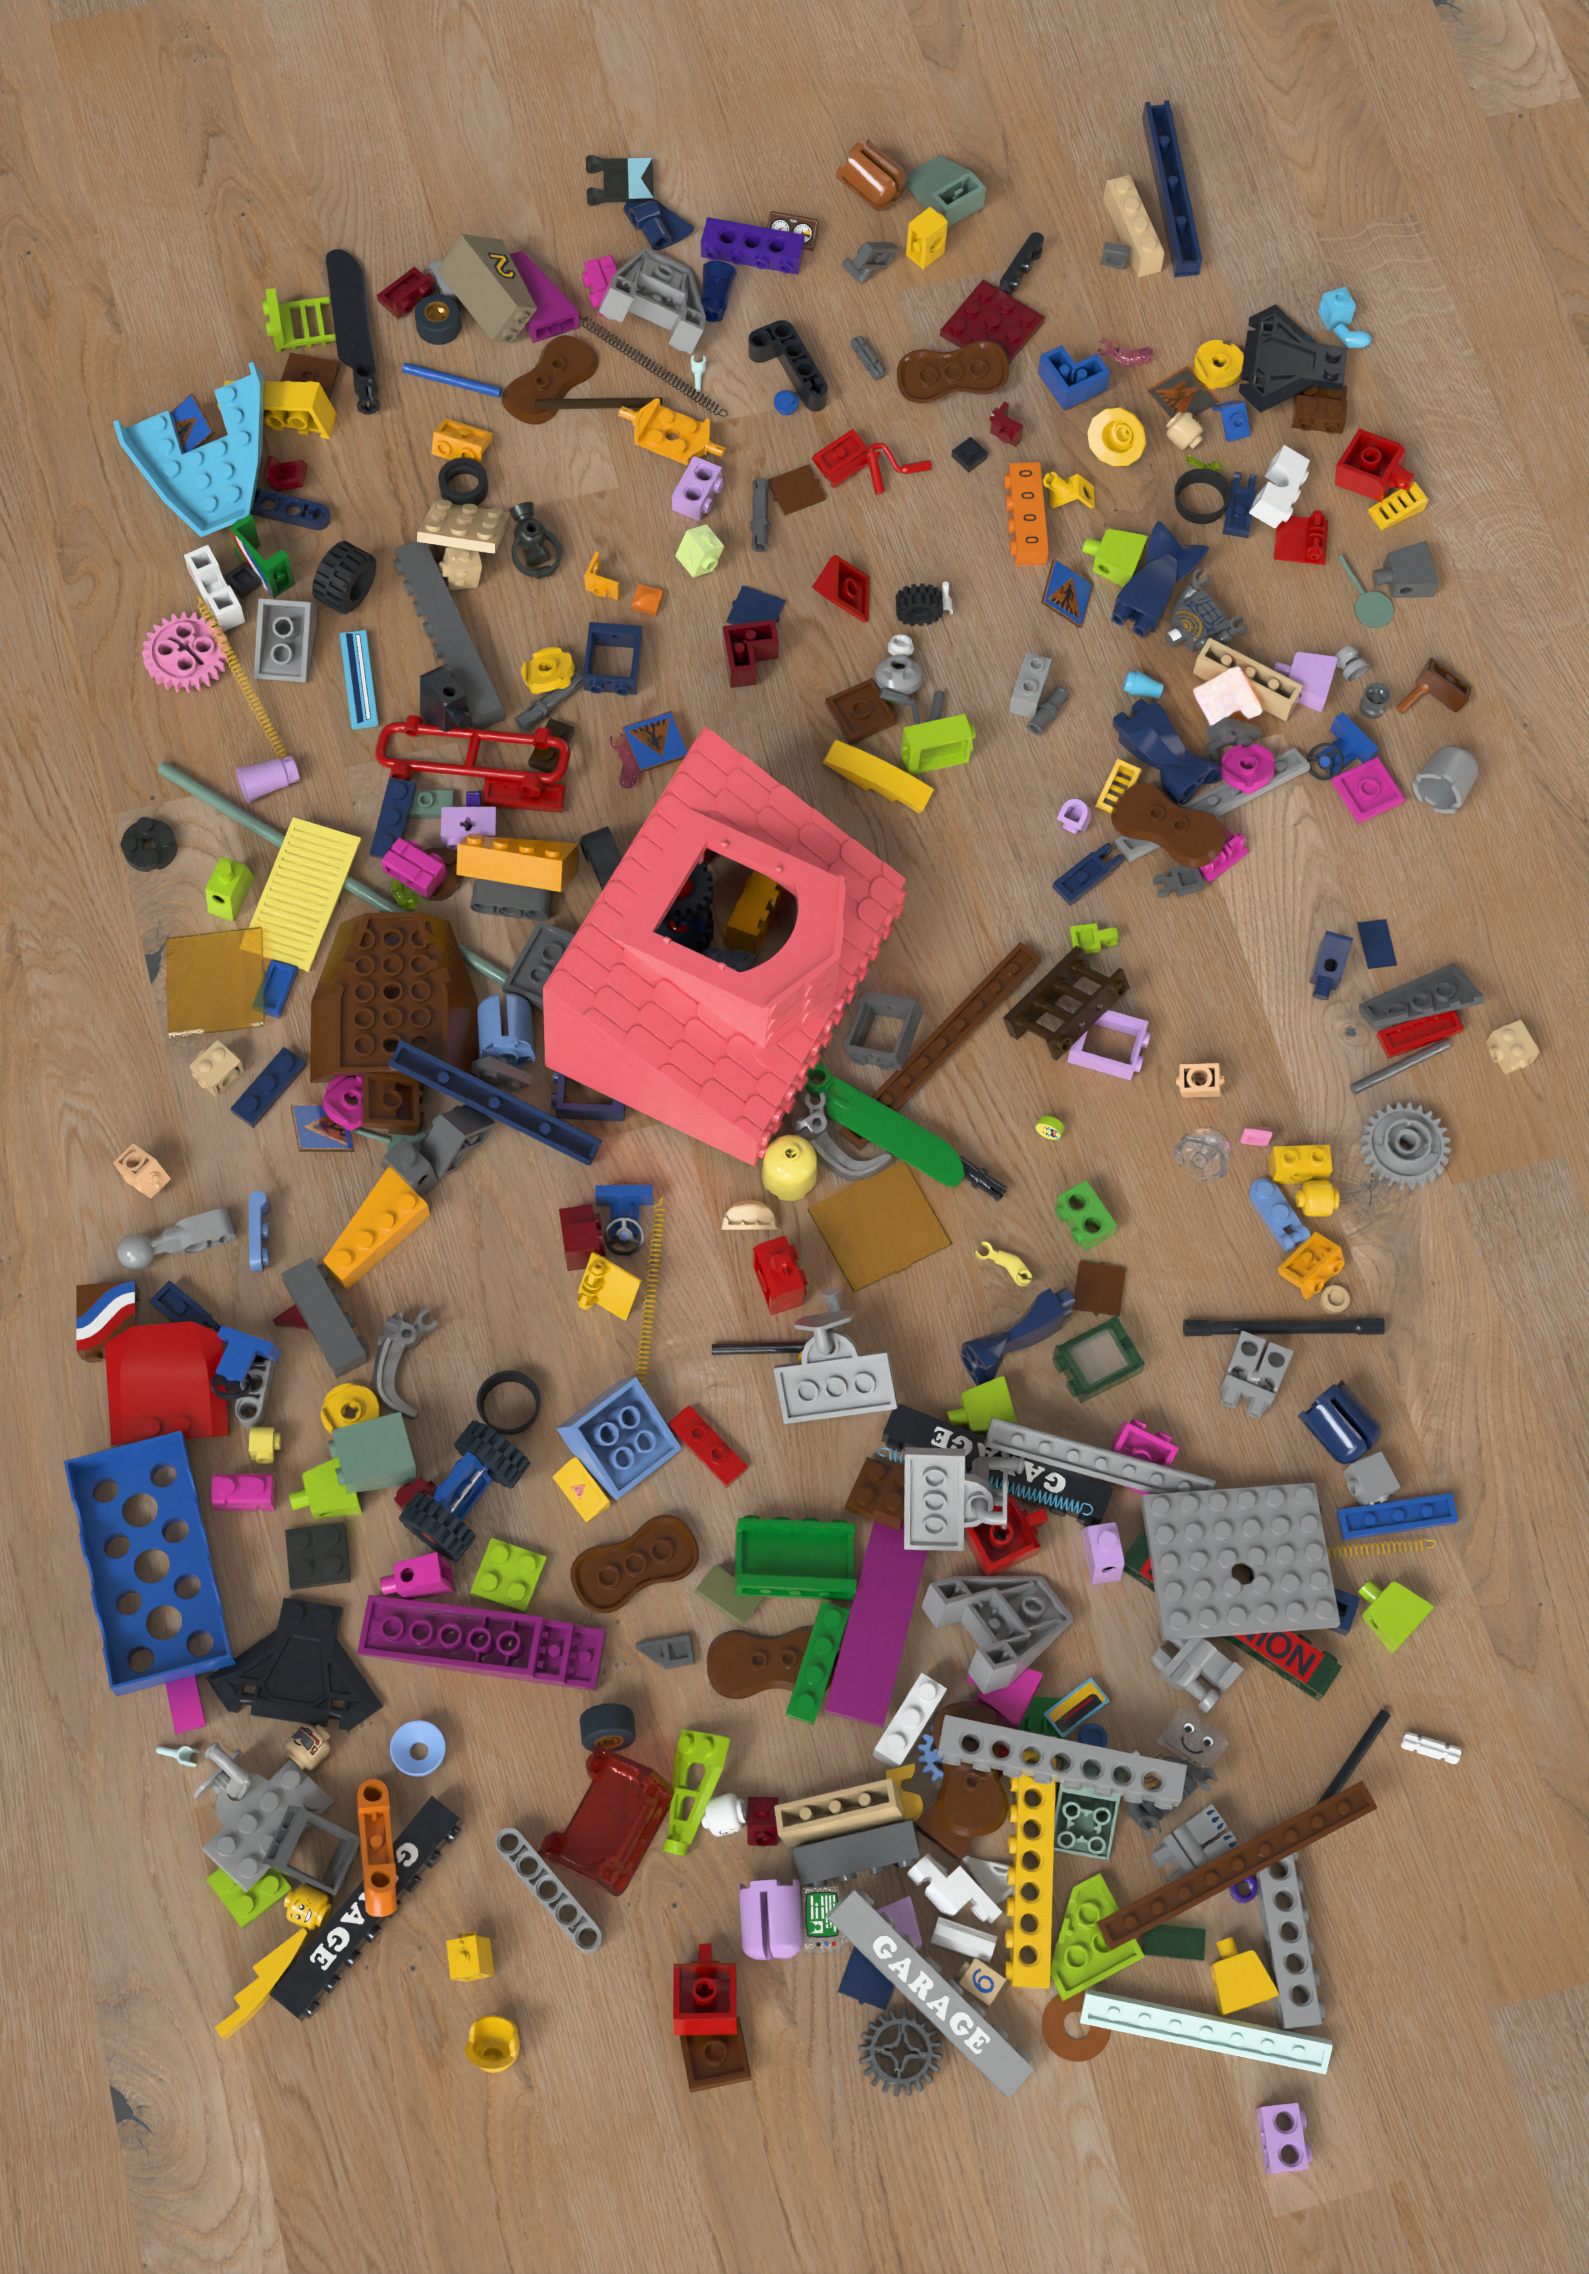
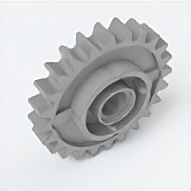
(1398, 1164)

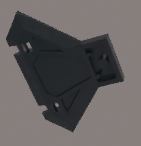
(1286, 361)
(299, 1672)

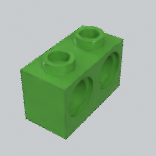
(1091, 1213)

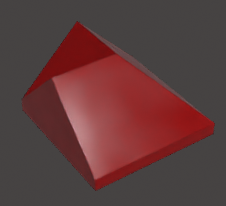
(845, 587)

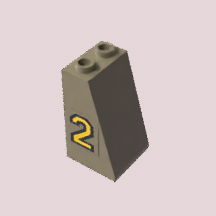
(488, 286)

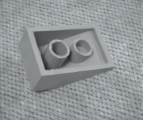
(284, 639)

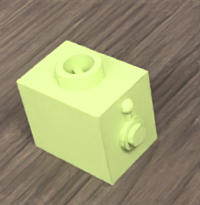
(699, 551)

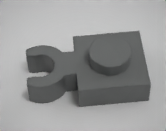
(1182, 880)

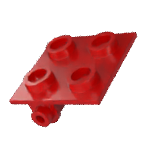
(1302, 539)

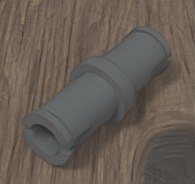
(1047, 710)

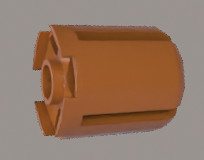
(872, 175)

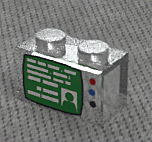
(818, 1932)

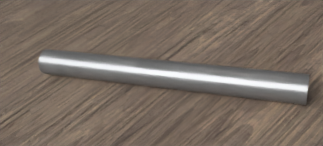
(1399, 1066)

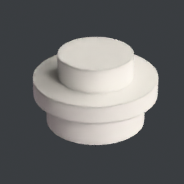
(901, 645)

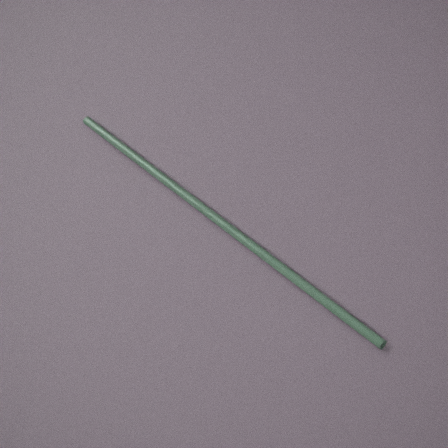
(277, 839)

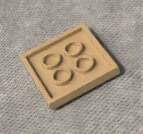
(464, 526)

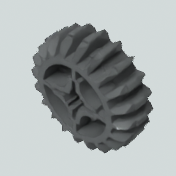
(885, 2051)

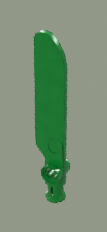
(887, 1128)

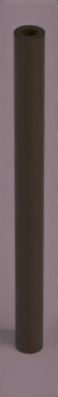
(593, 403)

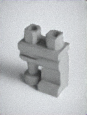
(1196, 1659)

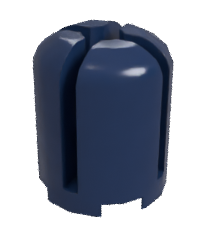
(1342, 1424)

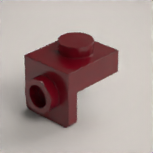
(1004, 427)
(285, 475)
(408, 1491)
(762, 1821)

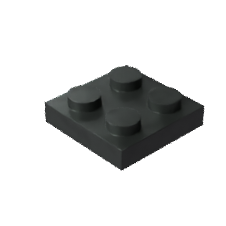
(317, 1556)

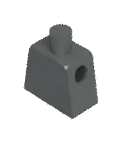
(1408, 572)
(411, 1167)

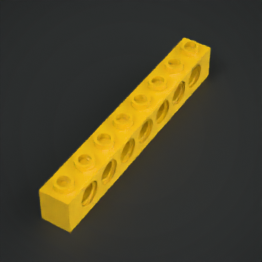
(1041, 1878)

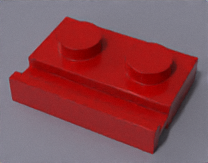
(841, 458)

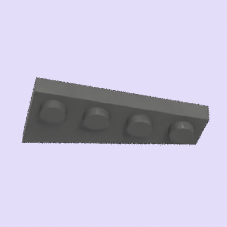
(1426, 996)

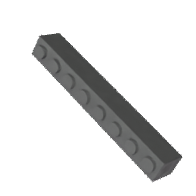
(448, 632)

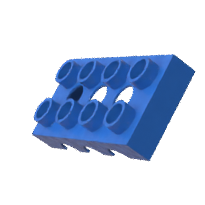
(111, 1578)

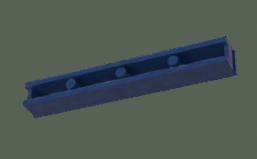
(1172, 189)
(495, 1102)

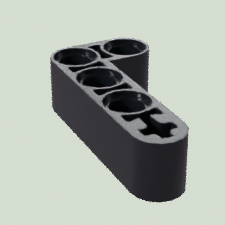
(783, 342)
(602, 852)

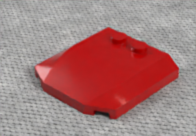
(163, 1383)

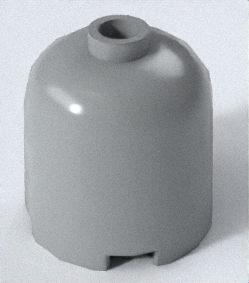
(1446, 779)

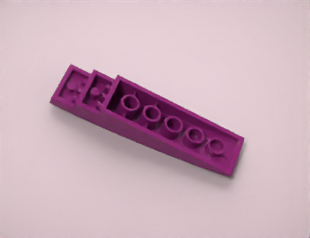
(876, 1628)
(482, 1642)

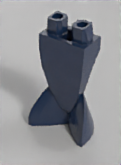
(1151, 588)
(1156, 743)
(1039, 1322)

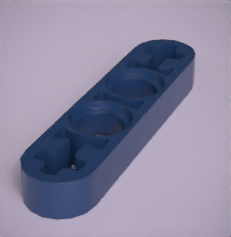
(284, 502)

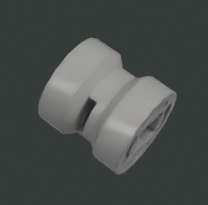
(1350, 663)

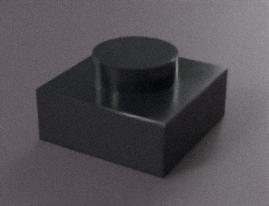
(969, 454)
(243, 579)

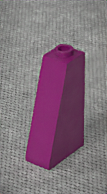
(554, 311)

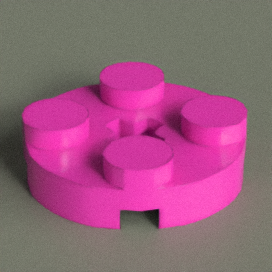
(1248, 779)
(336, 1104)

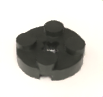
(149, 830)

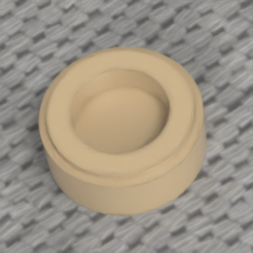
(1334, 1299)

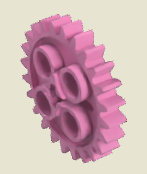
(169, 667)

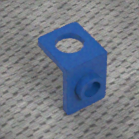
(1234, 419)

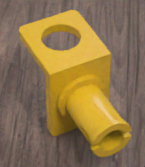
(1069, 489)

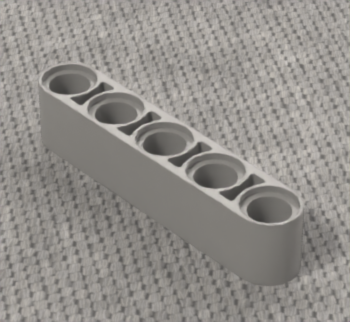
(544, 1876)

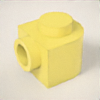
(263, 1444)

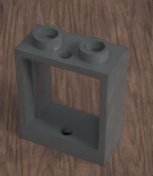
(887, 1006)
(287, 1838)

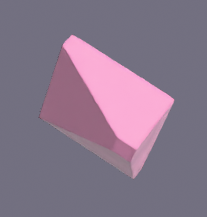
(1256, 1136)

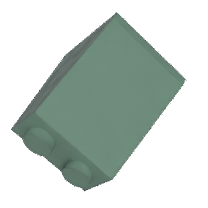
(373, 1454)

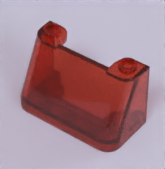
(611, 1822)

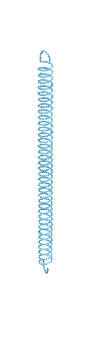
(1012, 1487)

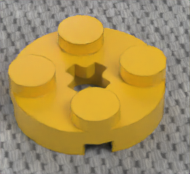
(1214, 376)
(558, 677)
(345, 1396)

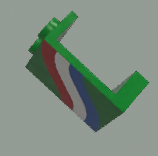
(274, 571)

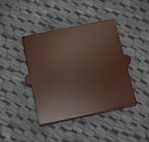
(796, 490)
(1099, 1288)

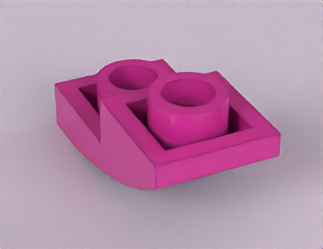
(185, 1704)

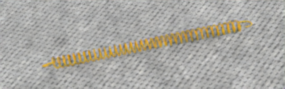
(241, 679)
(652, 1285)
(1361, 1547)

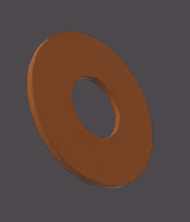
(1059, 2042)

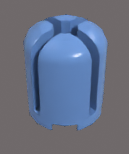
(519, 1043)

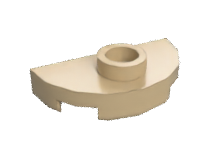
(749, 1216)

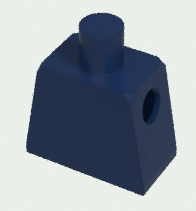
(1330, 957)

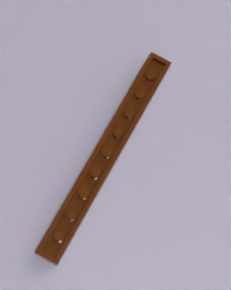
(952, 1033)
(1235, 1866)

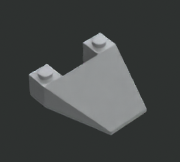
(659, 293)
(1006, 1617)

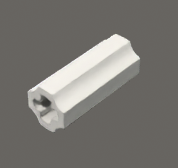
(963, 1940)

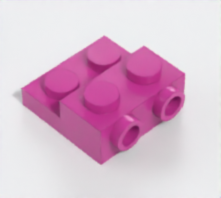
(1138, 1442)

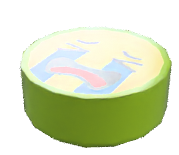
(1049, 1127)

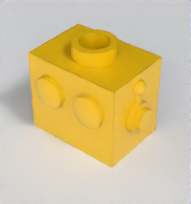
(470, 1957)

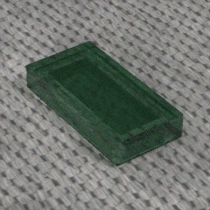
(1175, 1943)

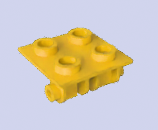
(608, 1287)

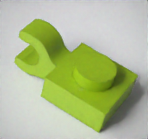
(1091, 939)

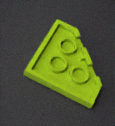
(1080, 1951)

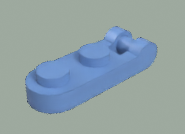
(1277, 1213)
(258, 1231)

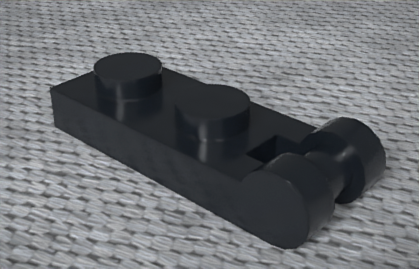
(1022, 263)

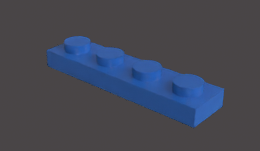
(1397, 1516)

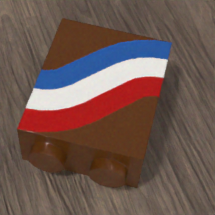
(102, 1314)

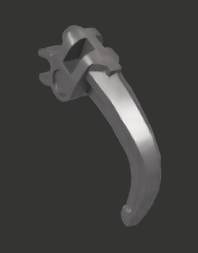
(815, 1131)
(392, 1342)

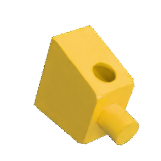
(1239, 1979)

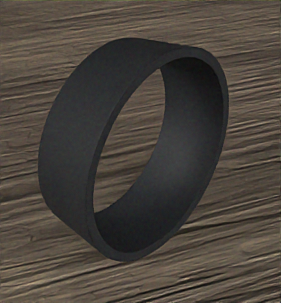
(1209, 477)
(502, 1377)

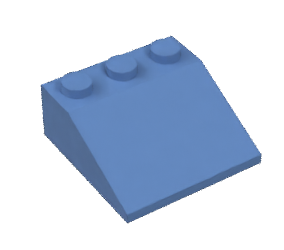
(620, 1437)

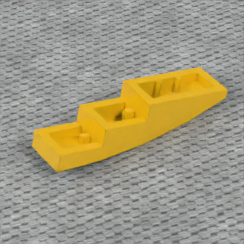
(878, 775)
(270, 1972)

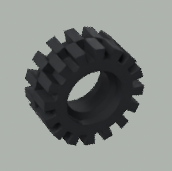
(919, 604)

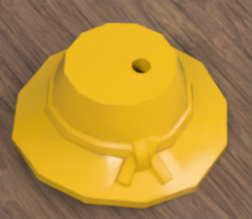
(1112, 441)

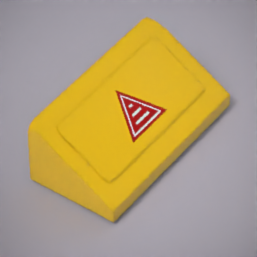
(581, 1490)

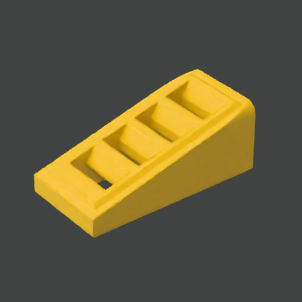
(1413, 499)
(1122, 767)

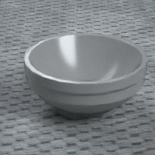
(898, 680)

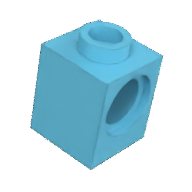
(1336, 308)

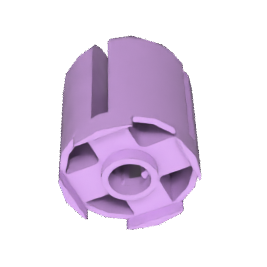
(771, 1919)

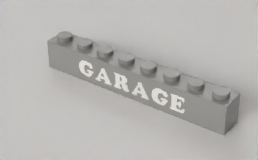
(930, 1993)

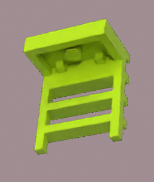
(281, 324)

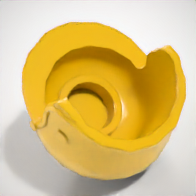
(493, 2043)

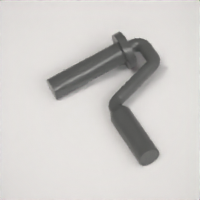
(906, 700)

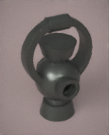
(530, 536)

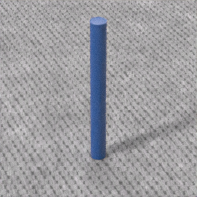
(452, 380)

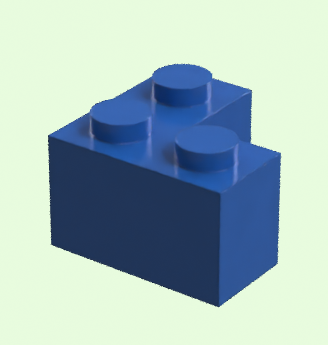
(1070, 381)

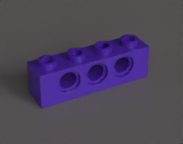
(752, 245)

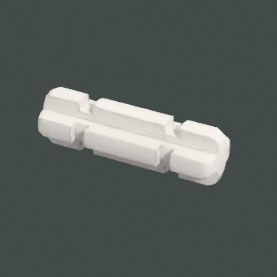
(1431, 1747)

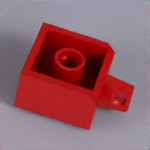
(1373, 466)
(779, 1275)
(1019, 1544)
(705, 1979)

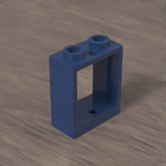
(616, 636)
(583, 1111)

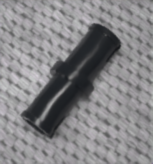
(981, 1179)

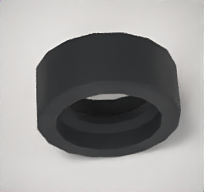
(463, 466)

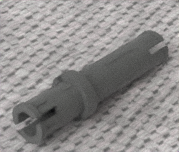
(759, 522)
(541, 707)

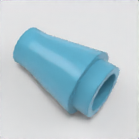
(1141, 685)

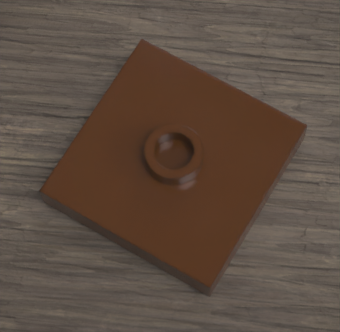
(307, 368)
(860, 711)
(715, 2060)

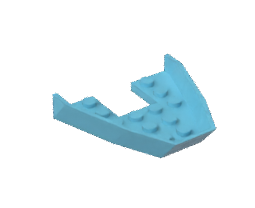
(213, 482)

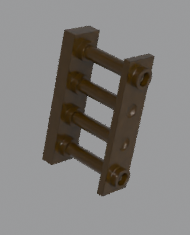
(1051, 988)

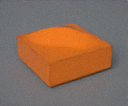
(647, 600)

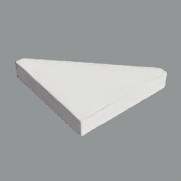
(990, 1878)

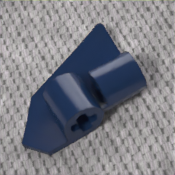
(657, 223)

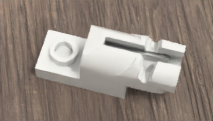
(952, 1891)

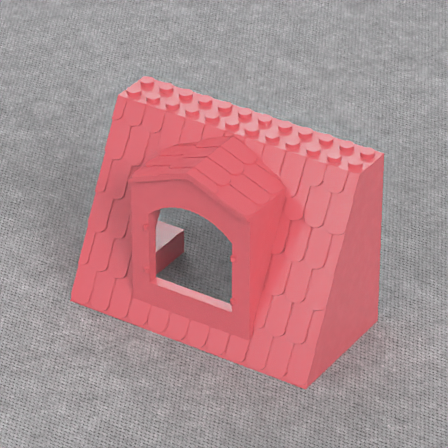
(688, 1033)

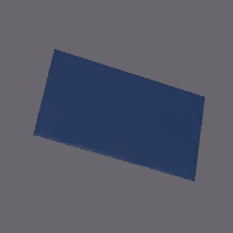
(1377, 944)

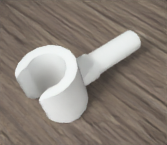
(947, 601)

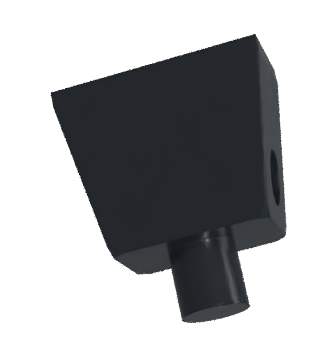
(443, 700)

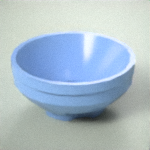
(411, 1734)

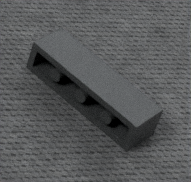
(324, 1317)
(857, 1852)

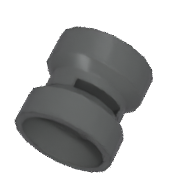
(1374, 700)

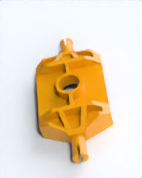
(656, 422)

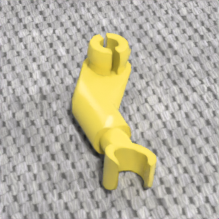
(1011, 1262)

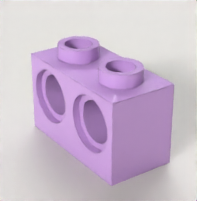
(694, 488)
(1275, 2139)

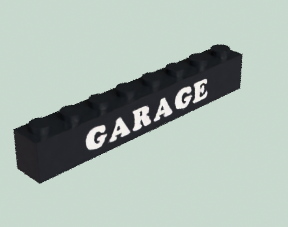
(915, 1429)
(352, 1926)

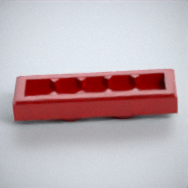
(508, 795)
(1419, 1033)
(707, 1446)

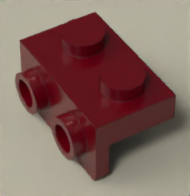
(406, 292)

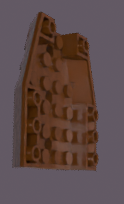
(355, 1018)

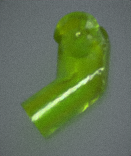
(403, 900)

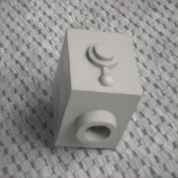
(1371, 1479)

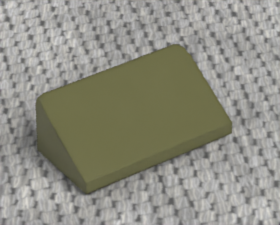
(718, 1590)

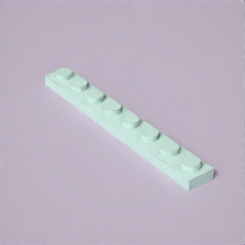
(1206, 2031)

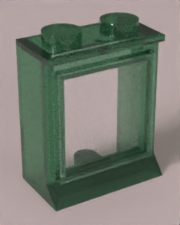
(1098, 1360)

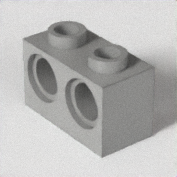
(1030, 685)

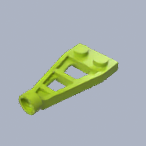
(698, 1749)

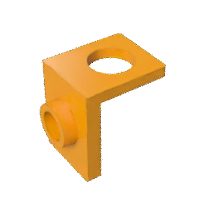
(599, 585)

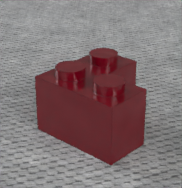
(744, 646)
(581, 1235)

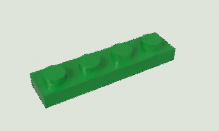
(817, 1663)

